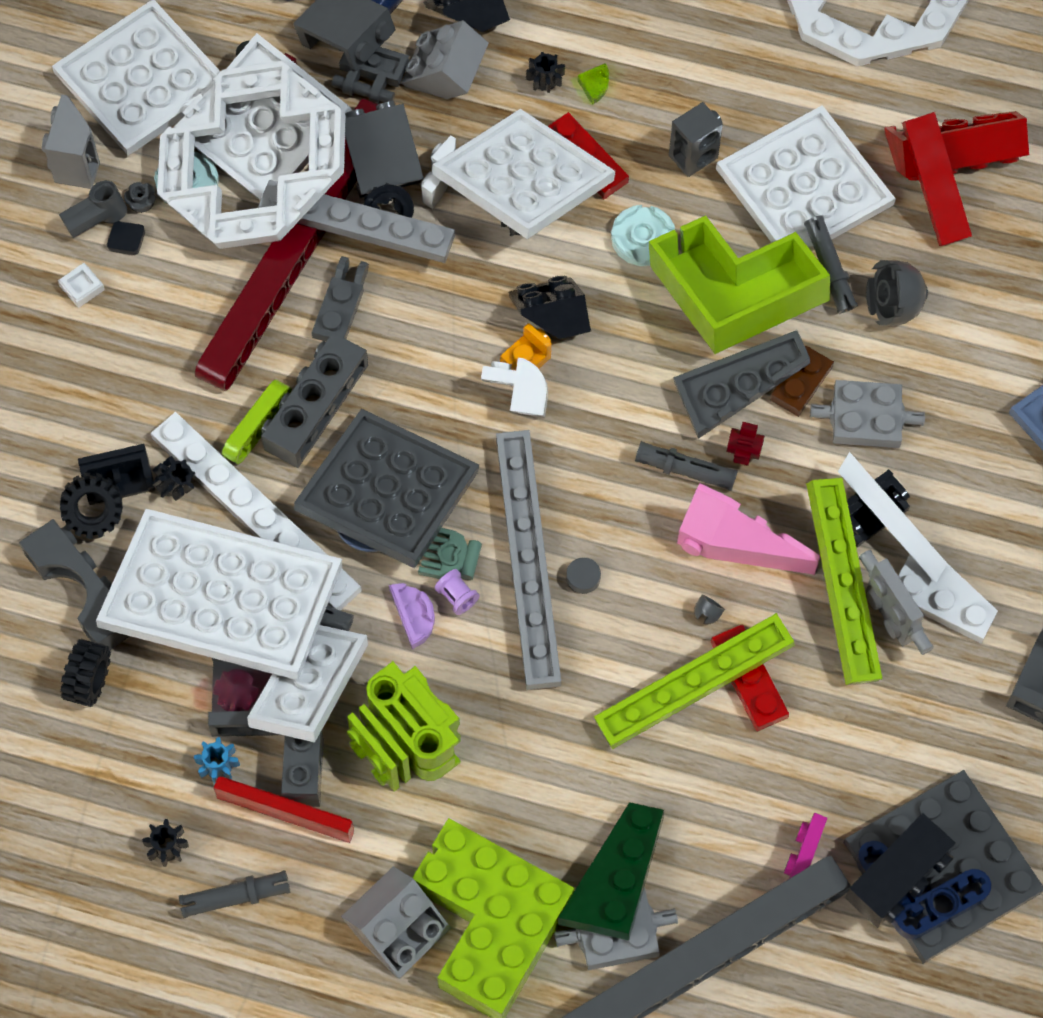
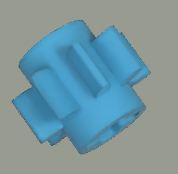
(220, 752)

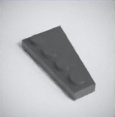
(732, 383)

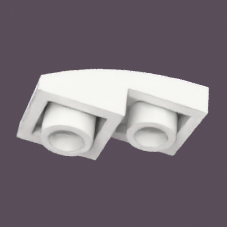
(432, 186)

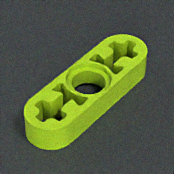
(249, 429)

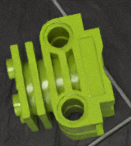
(404, 728)

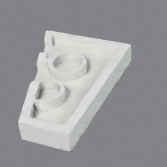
(949, 601)

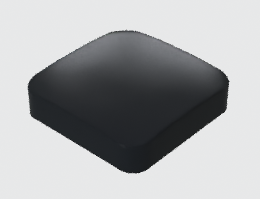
(126, 238)

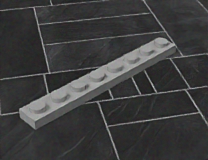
(528, 560)

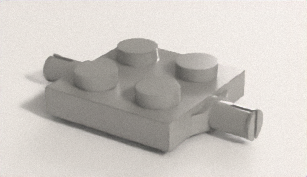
(867, 414)
(895, 603)
(608, 951)

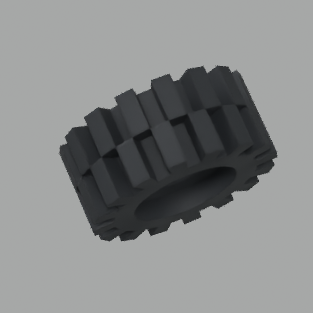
(91, 525)
(85, 672)

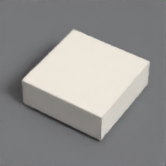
(81, 285)

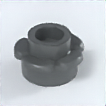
(143, 203)

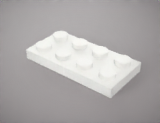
(304, 705)

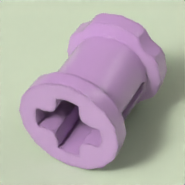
(457, 592)

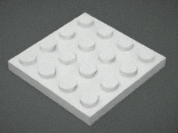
(137, 76)
(255, 138)
(523, 173)
(804, 174)

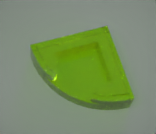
(595, 82)

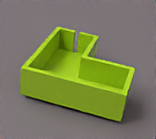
(737, 296)
(509, 911)

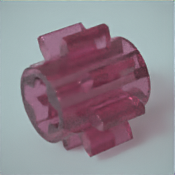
(235, 690)

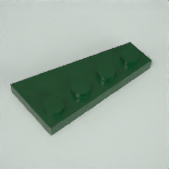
(615, 881)

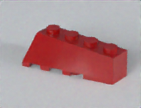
(970, 145)

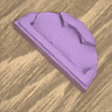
(414, 611)

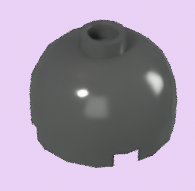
(895, 292)

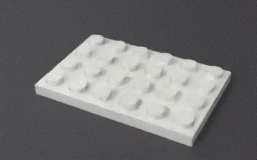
(220, 594)

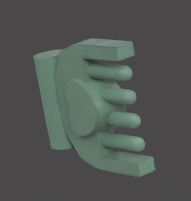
(452, 554)

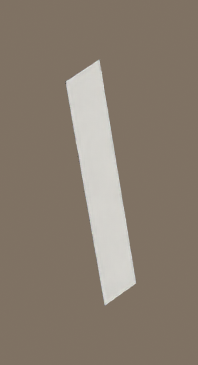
(892, 517)

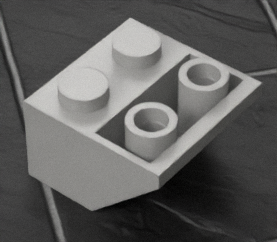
(445, 60)
(70, 147)
(396, 921)

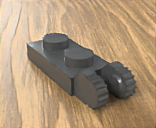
(340, 302)

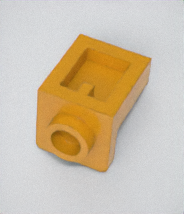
(533, 346)

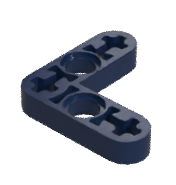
(914, 906)

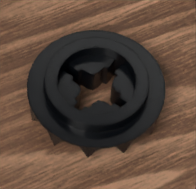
(401, 202)

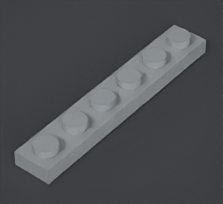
(373, 225)

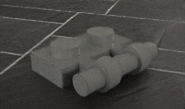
(383, 67)

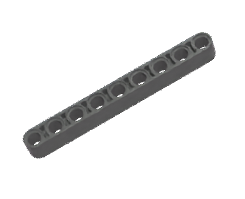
(720, 944)

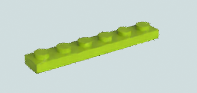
(844, 581)
(694, 681)

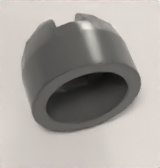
(708, 608)

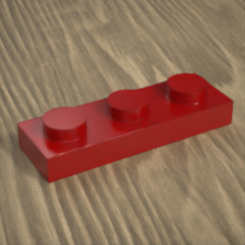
(572, 130)
(756, 690)

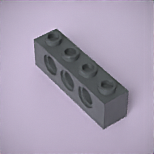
(295, 443)

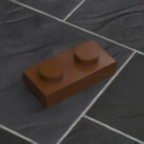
(799, 388)

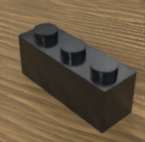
(901, 871)

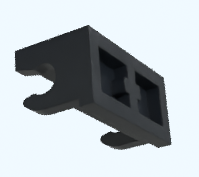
(126, 467)
(863, 520)

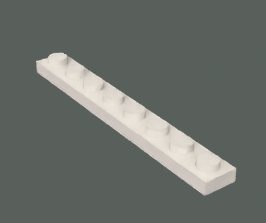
(241, 496)

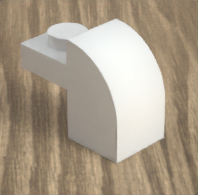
(529, 384)

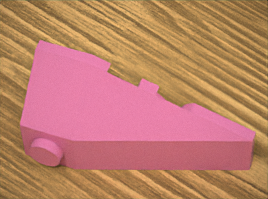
(723, 533)

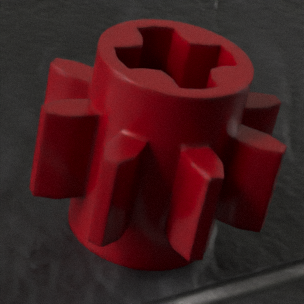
(745, 443)

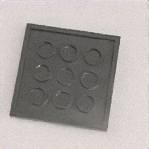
(387, 488)
(980, 845)

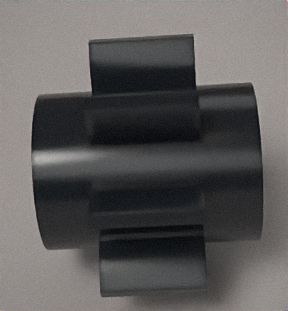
(545, 72)
(173, 478)
(158, 837)

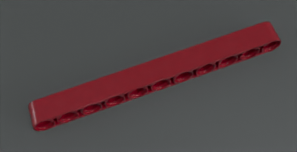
(266, 290)

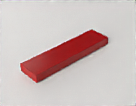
(936, 179)
(284, 809)

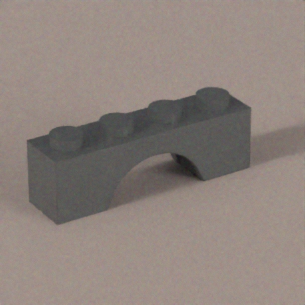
(55, 556)

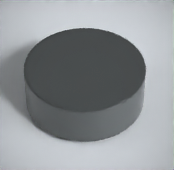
(583, 575)

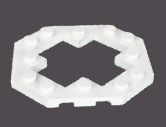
(891, 39)
(294, 191)

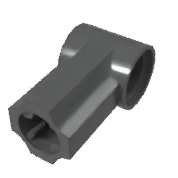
(102, 205)

